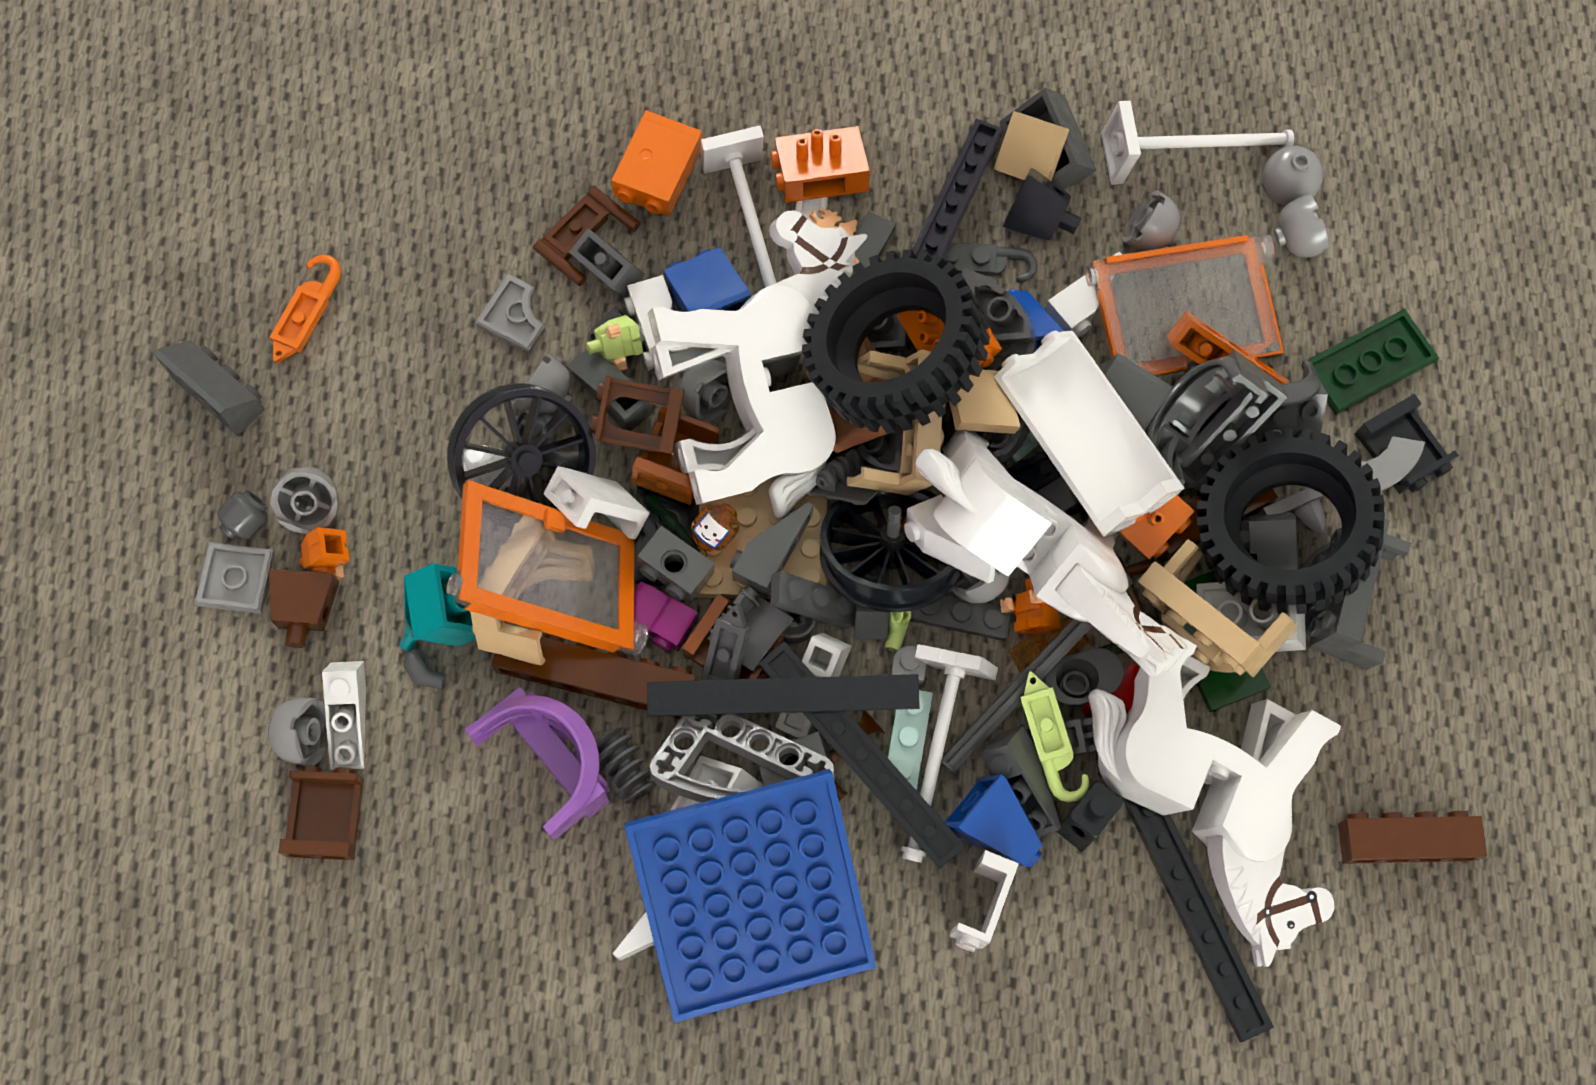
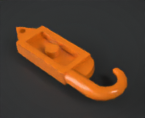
(304, 311)

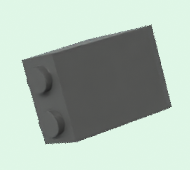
(1137, 387)

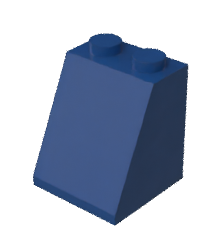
(706, 283)

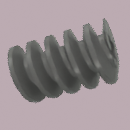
(623, 766)

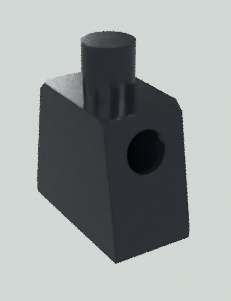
(1040, 208)
(1090, 815)

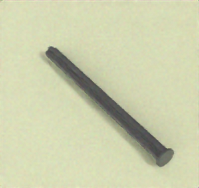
(1010, 697)

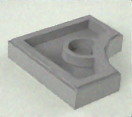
(510, 314)

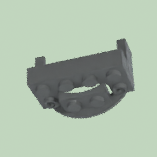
(1193, 402)
(1300, 411)
(1343, 624)

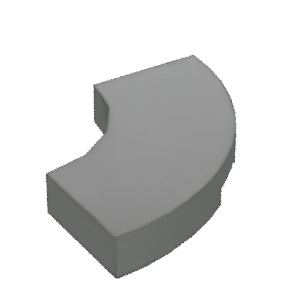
(1395, 461)

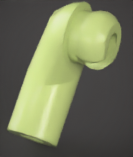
(897, 629)

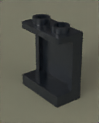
(1405, 423)

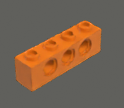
(1205, 344)

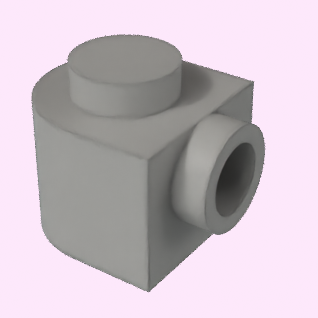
(906, 663)

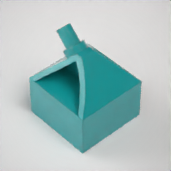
(431, 612)

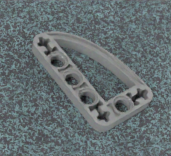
(749, 732)

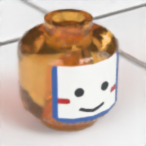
(715, 526)

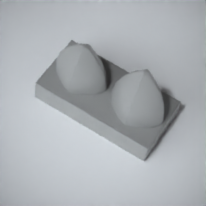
(1305, 505)

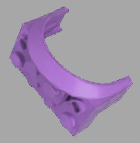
(574, 771)

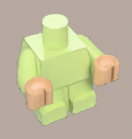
(616, 340)

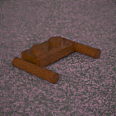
(589, 213)

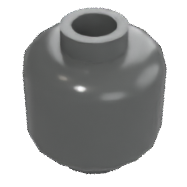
(242, 515)

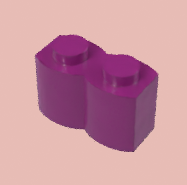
(665, 617)

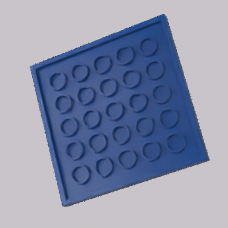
(751, 895)

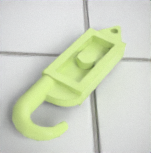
(1050, 737)

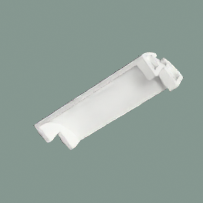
(1088, 432)

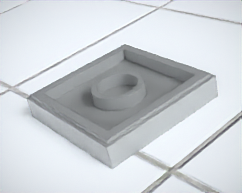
(234, 577)

